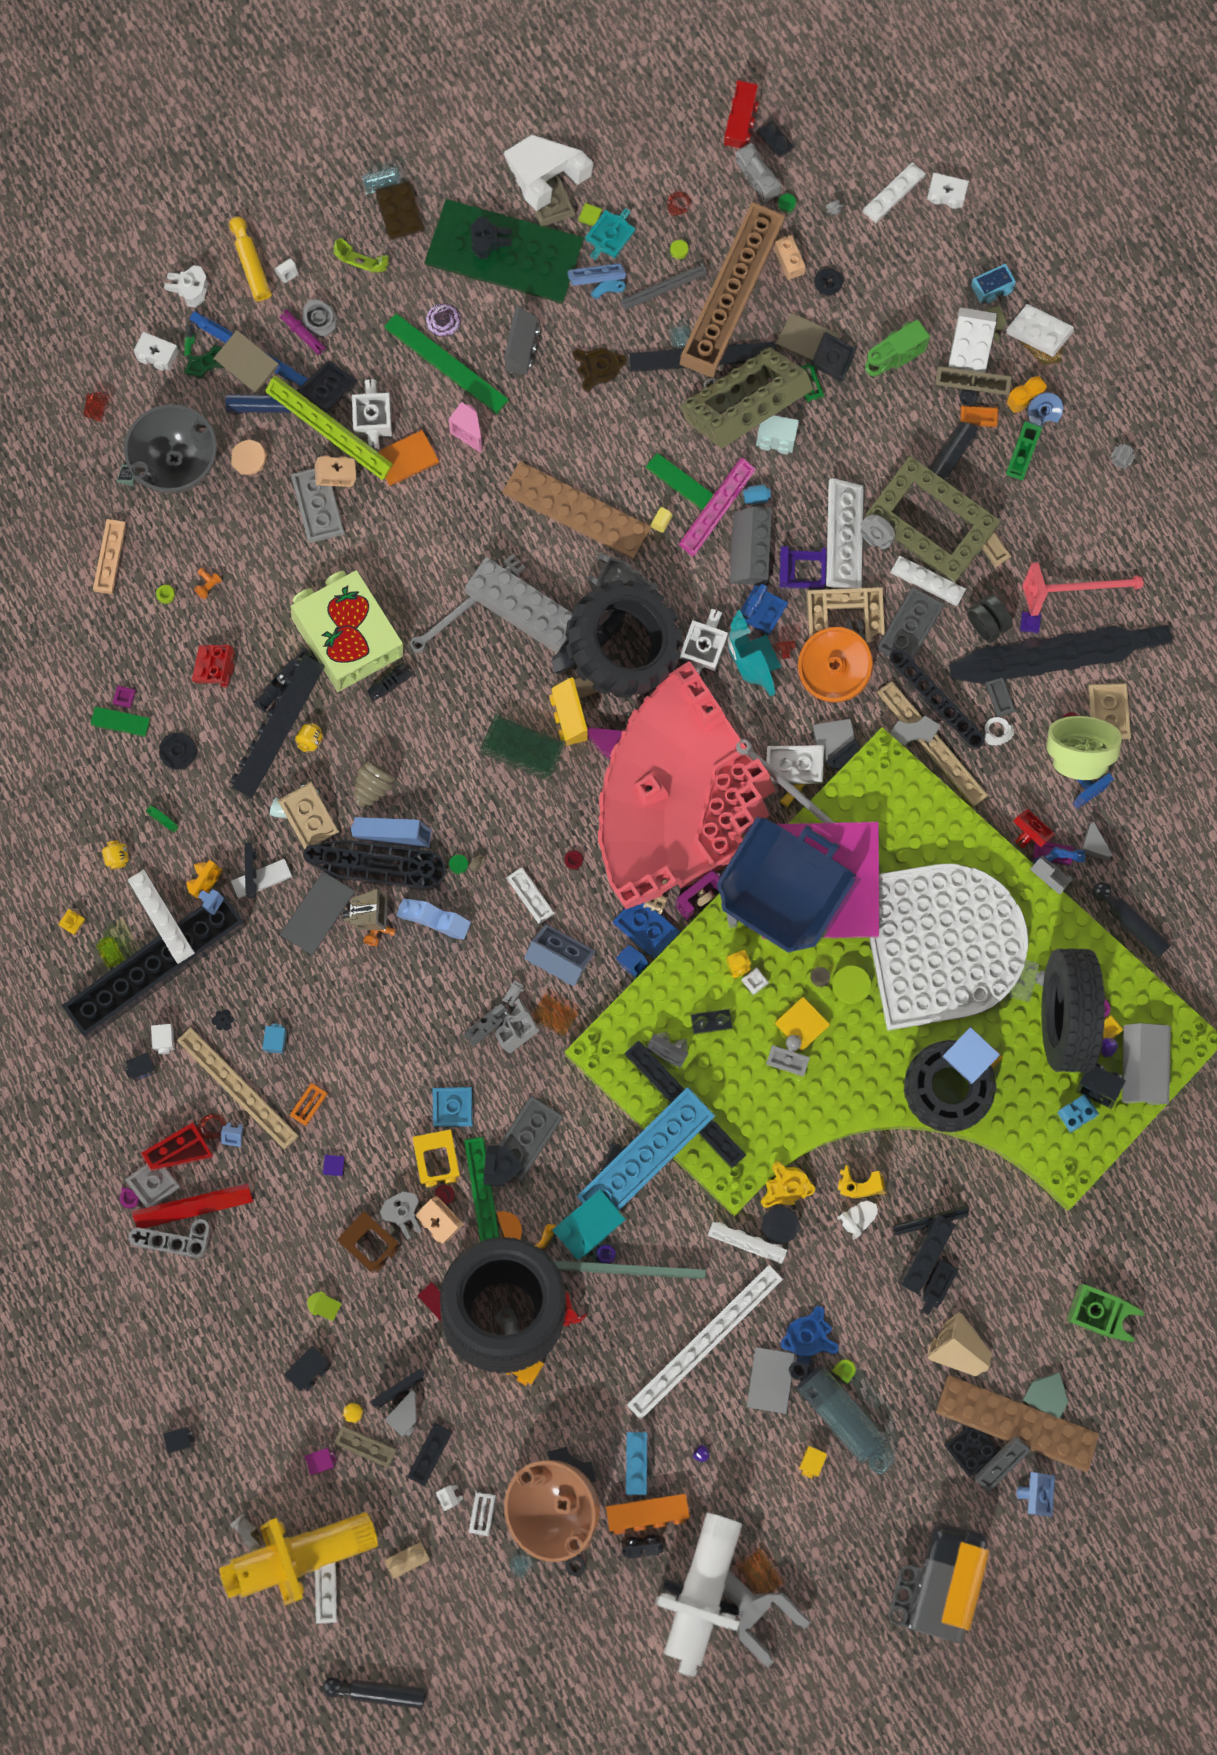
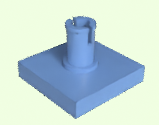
(1039, 1494)

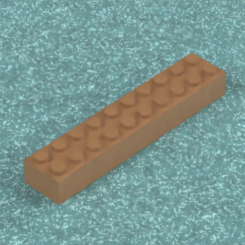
(732, 290)

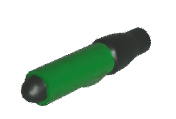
(189, 341)

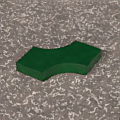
(200, 365)

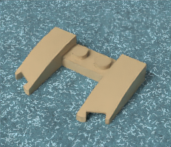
(867, 598)

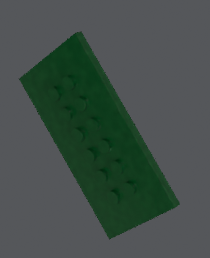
(532, 265)

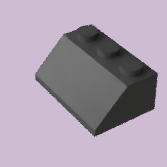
(521, 342)

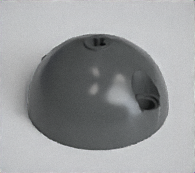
(165, 436)

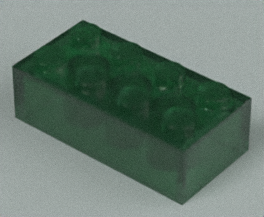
(522, 748)

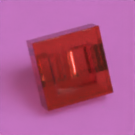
(785, 648)

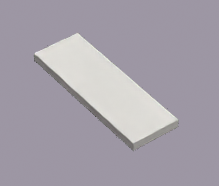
(844, 535)

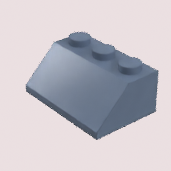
(559, 954)

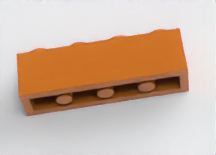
(647, 1512)

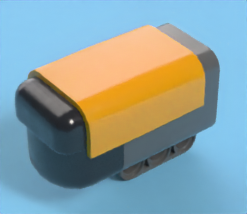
(946, 1587)

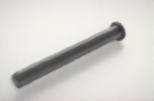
(664, 286)

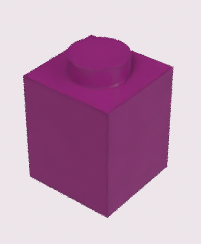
(320, 1461)

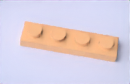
(109, 556)

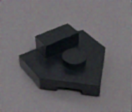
(500, 1166)

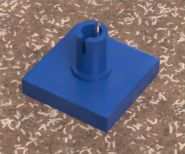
(1092, 789)

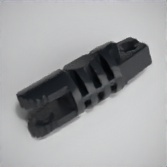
(389, 682)

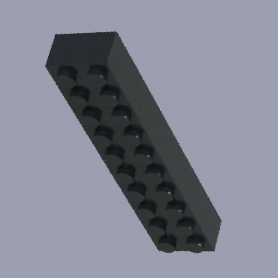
(150, 969)

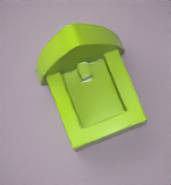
(323, 1305)

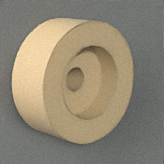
(704, 897)

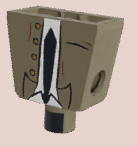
(368, 911)

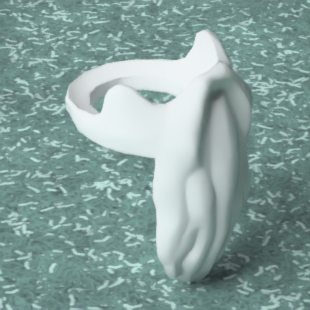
(859, 1217)

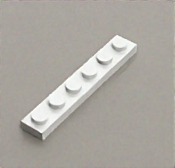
(161, 916)

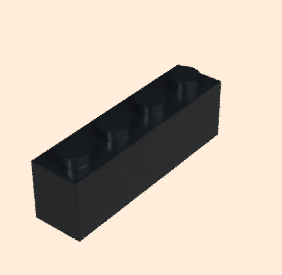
(926, 1253)

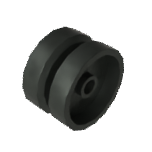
(989, 618)

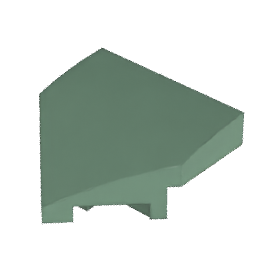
(1048, 1394)

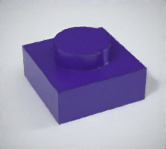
(1030, 623)

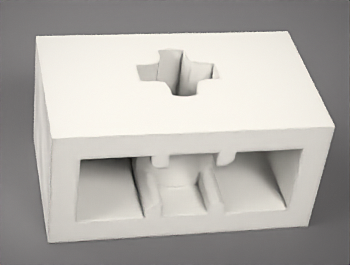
(941, 184)
(150, 344)

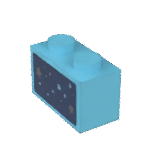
(993, 284)

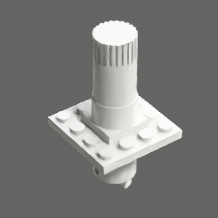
(702, 1592)

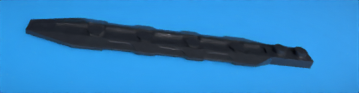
(1058, 653)

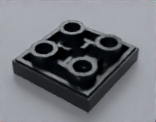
(971, 1450)

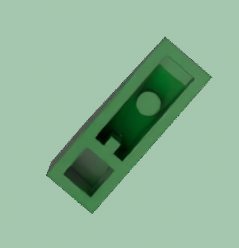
(1024, 450)

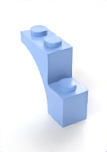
(433, 917)

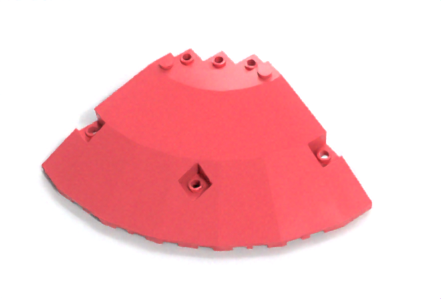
(699, 795)

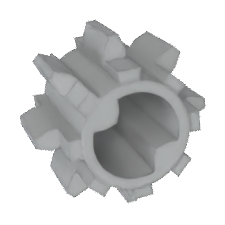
(1122, 456)

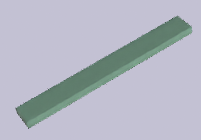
(630, 1270)

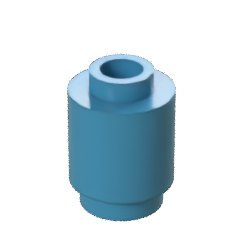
(756, 494)

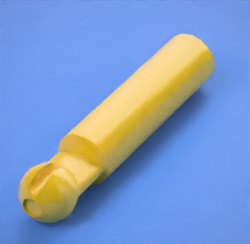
(250, 260)

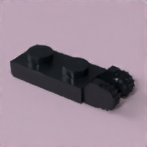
(250, 871)

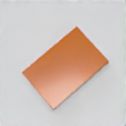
(408, 457)

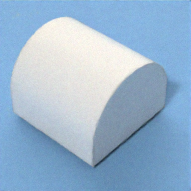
(286, 270)

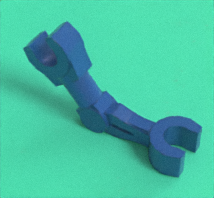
(1076, 855)

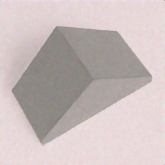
(1094, 844)

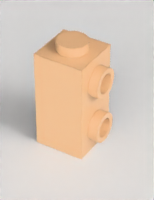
(789, 257)

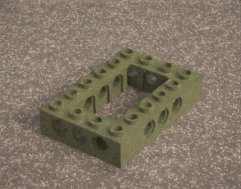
(704, 409)
(948, 565)

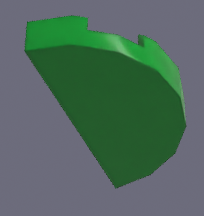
(161, 818)

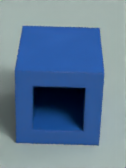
(632, 961)

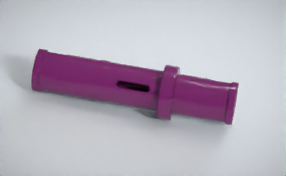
(297, 327)

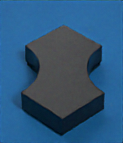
(564, 1456)

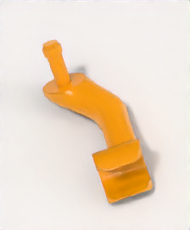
(547, 1236)

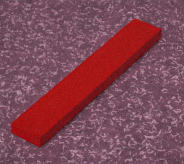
(192, 1206)

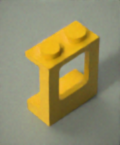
(433, 1141)

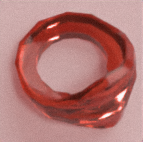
(673, 209)
(207, 1134)

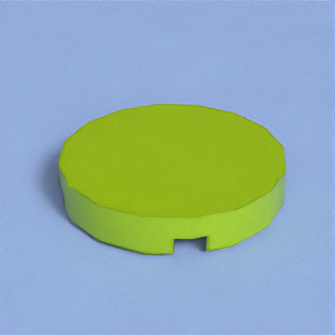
(851, 985)

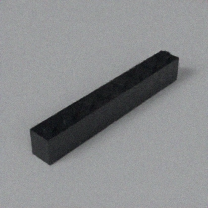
(274, 731)

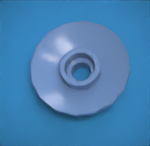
(1052, 412)

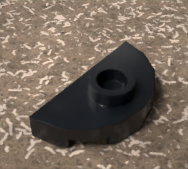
(843, 756)

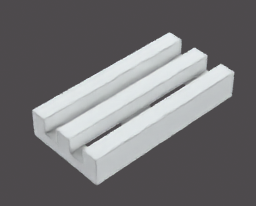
(479, 1531)

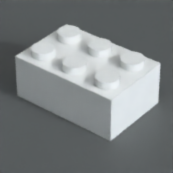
(972, 340)

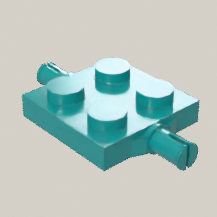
(610, 234)

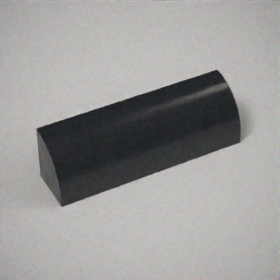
(953, 449)

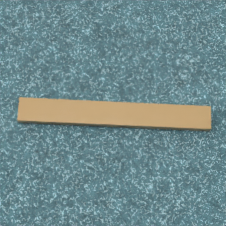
(936, 748)
(238, 1088)

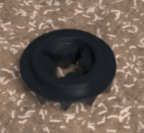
(826, 274)

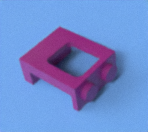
(684, 901)

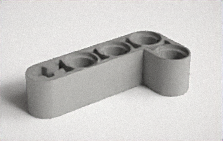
(169, 1239)

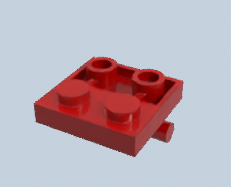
(214, 664)

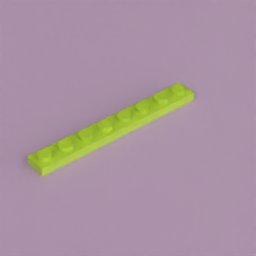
(329, 427)

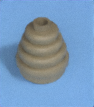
(372, 783)

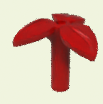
(570, 1314)

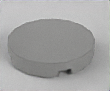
(877, 531)

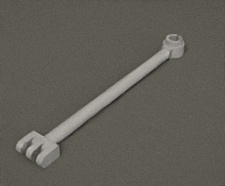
(423, 640)
(783, 782)

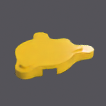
(787, 1186)

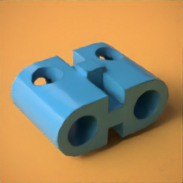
(1078, 1113)

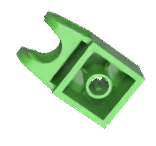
(898, 348)
(1108, 1316)

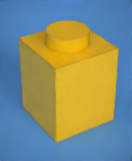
(812, 1462)

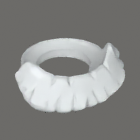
(992, 739)

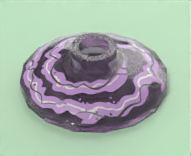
(445, 327)

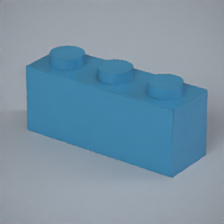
(636, 1463)

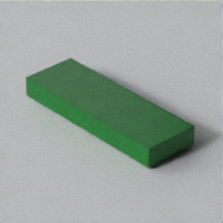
(120, 721)

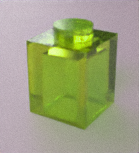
(110, 951)

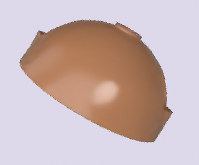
(540, 1517)

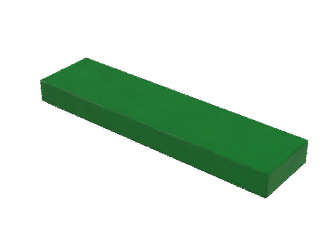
(679, 481)

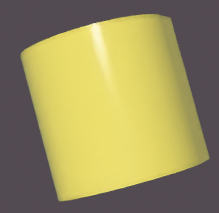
(661, 519)

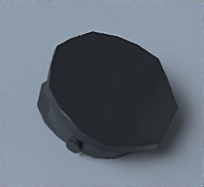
(780, 1225)

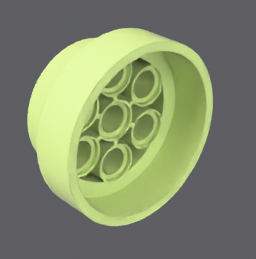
(1083, 746)

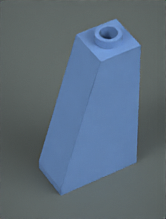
(392, 831)

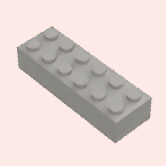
(519, 604)

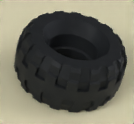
(933, 1111)

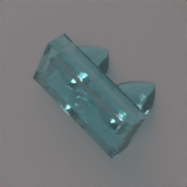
(375, 180)

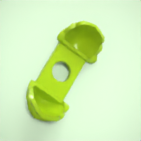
(345, 254)

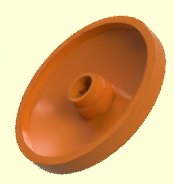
(835, 664)

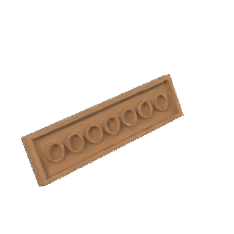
(576, 510)
(1008, 1418)

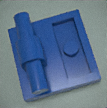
(763, 609)

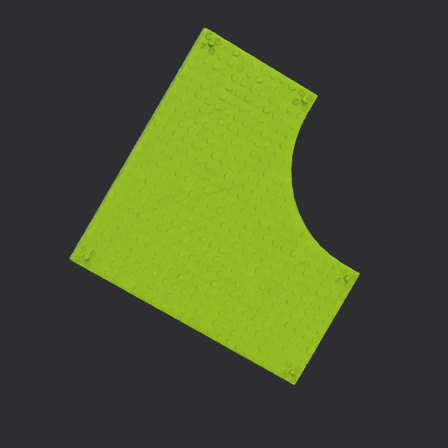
(857, 1064)

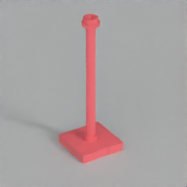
(1036, 590)

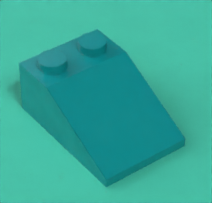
(589, 1225)

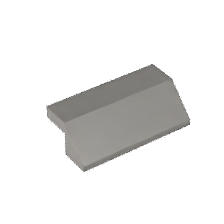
(1146, 1064)

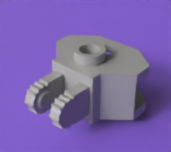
(402, 1214)

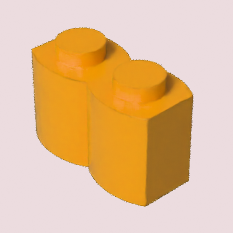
(1023, 395)

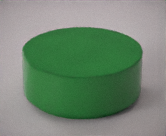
(787, 203)
(458, 864)

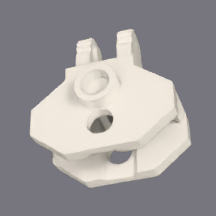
(191, 285)

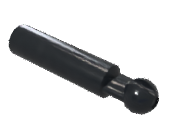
(1132, 920)
(376, 1692)

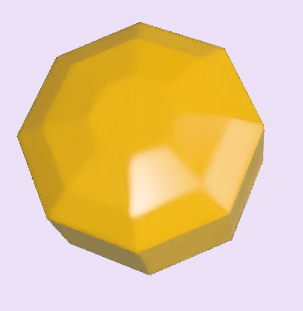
(353, 1412)

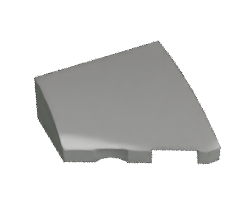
(1051, 874)
(516, 1028)

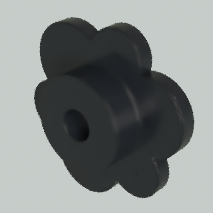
(226, 1024)

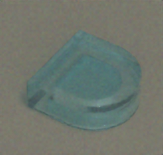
(520, 1565)

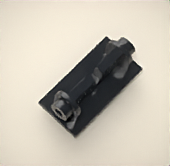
(650, 1543)

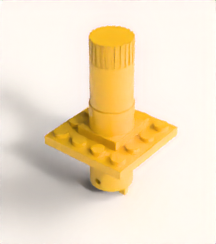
(291, 1558)

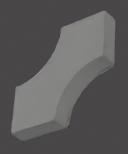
(921, 730)

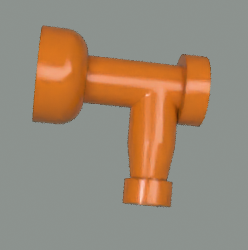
(212, 580)
(372, 937)

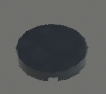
(177, 751)

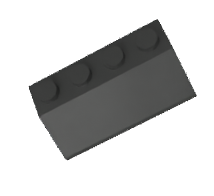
(750, 546)

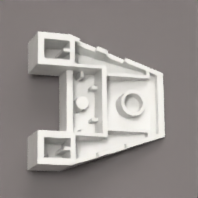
(539, 160)

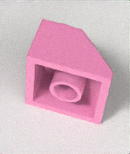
(465, 426)

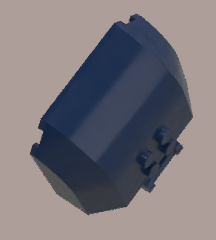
(785, 885)

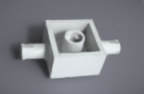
(372, 404)
(707, 633)

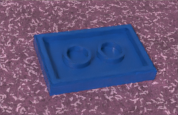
(646, 929)

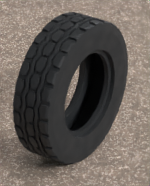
(1073, 1010)

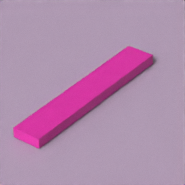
(717, 506)

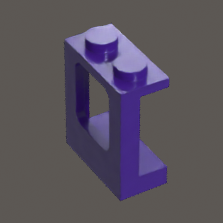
(787, 568)

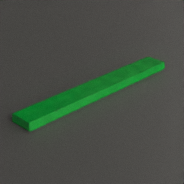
(446, 363)

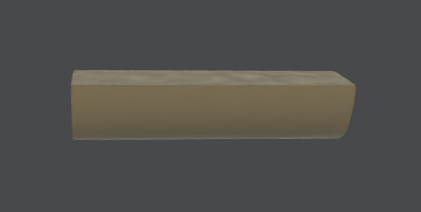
(973, 380)

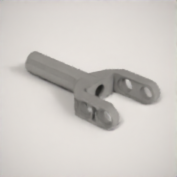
(752, 1607)

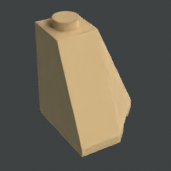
(960, 1347)

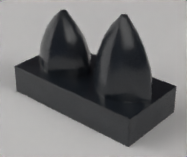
(775, 139)
(711, 1022)

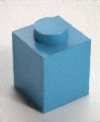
(274, 1039)

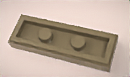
(365, 1446)

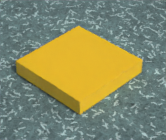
(802, 1021)

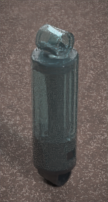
(841, 1414)

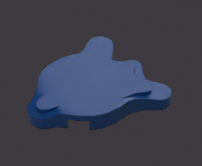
(808, 1335)

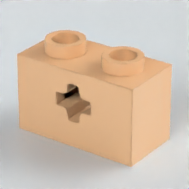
(335, 471)
(448, 1223)

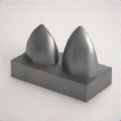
(673, 1053)

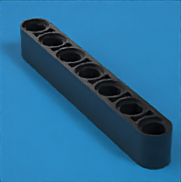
(933, 690)

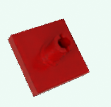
(1032, 829)

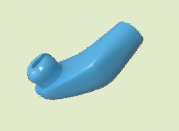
(608, 286)

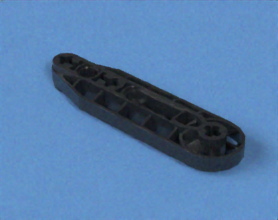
(364, 863)

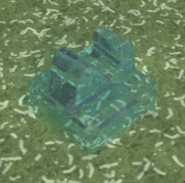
(679, 336)

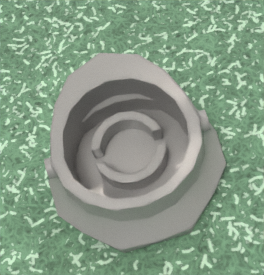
(314, 318)

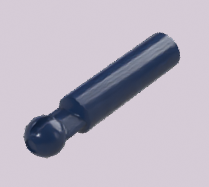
(253, 404)

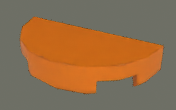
(510, 1225)

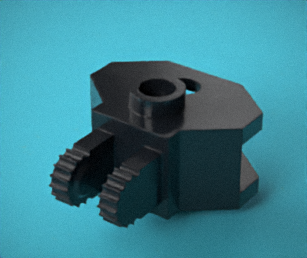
(485, 238)

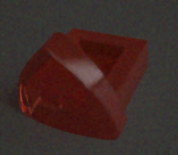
(95, 405)

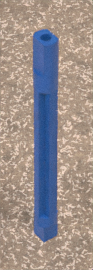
(224, 335)

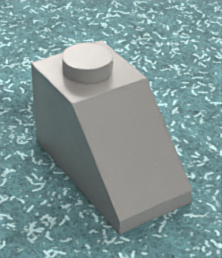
(404, 1416)

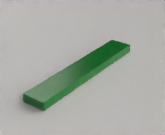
(481, 1193)

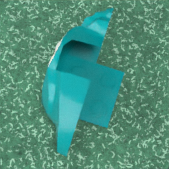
(752, 658)

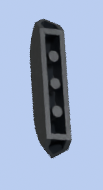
(607, 627)

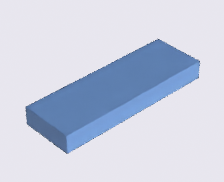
(596, 274)

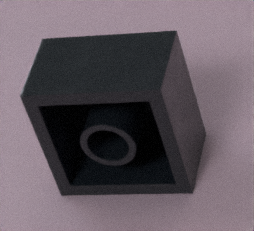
(1101, 1086)

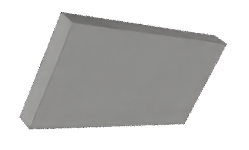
(317, 507)

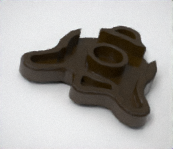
(598, 366)

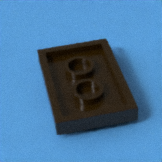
(399, 210)

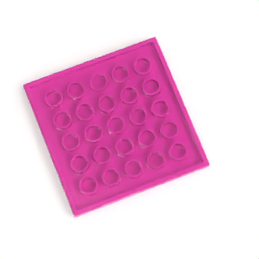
(861, 855)

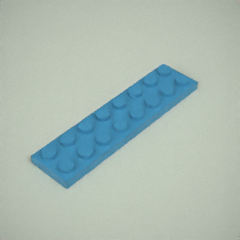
(651, 1150)

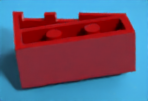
(741, 114)
(177, 1149)

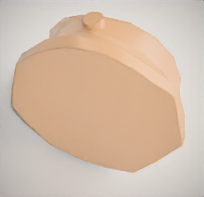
(248, 457)

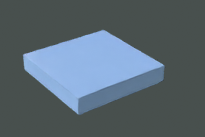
(971, 1055)

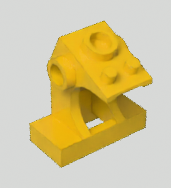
(873, 1186)

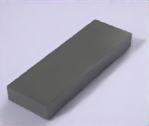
(1002, 1463)

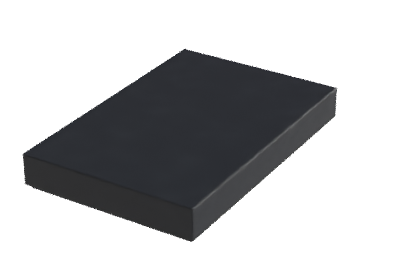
(327, 386)
(398, 1389)

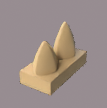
(407, 1560)

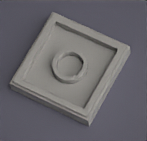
(152, 1186)

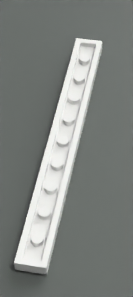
(704, 1342)

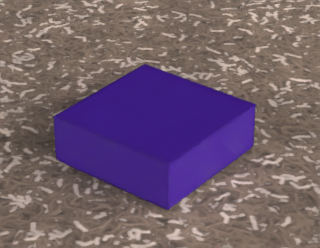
(333, 1165)

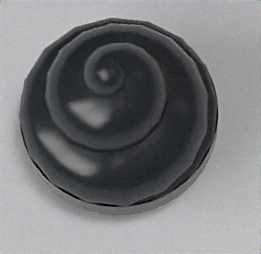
(968, 397)

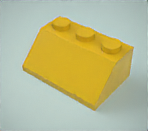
(568, 713)

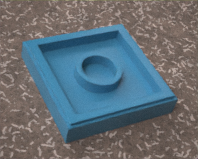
(452, 1107)

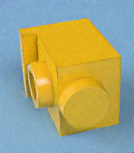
(738, 964)

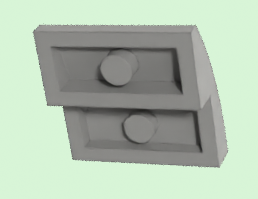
(833, 736)

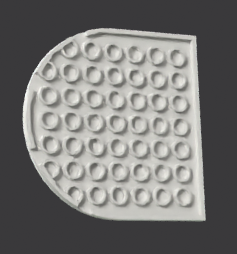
(945, 944)

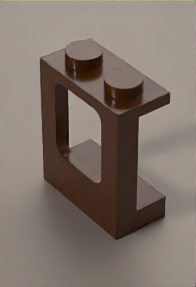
(356, 1231)

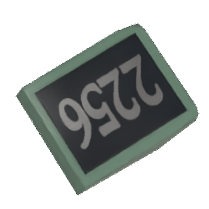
(126, 477)

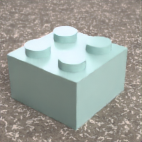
(777, 434)

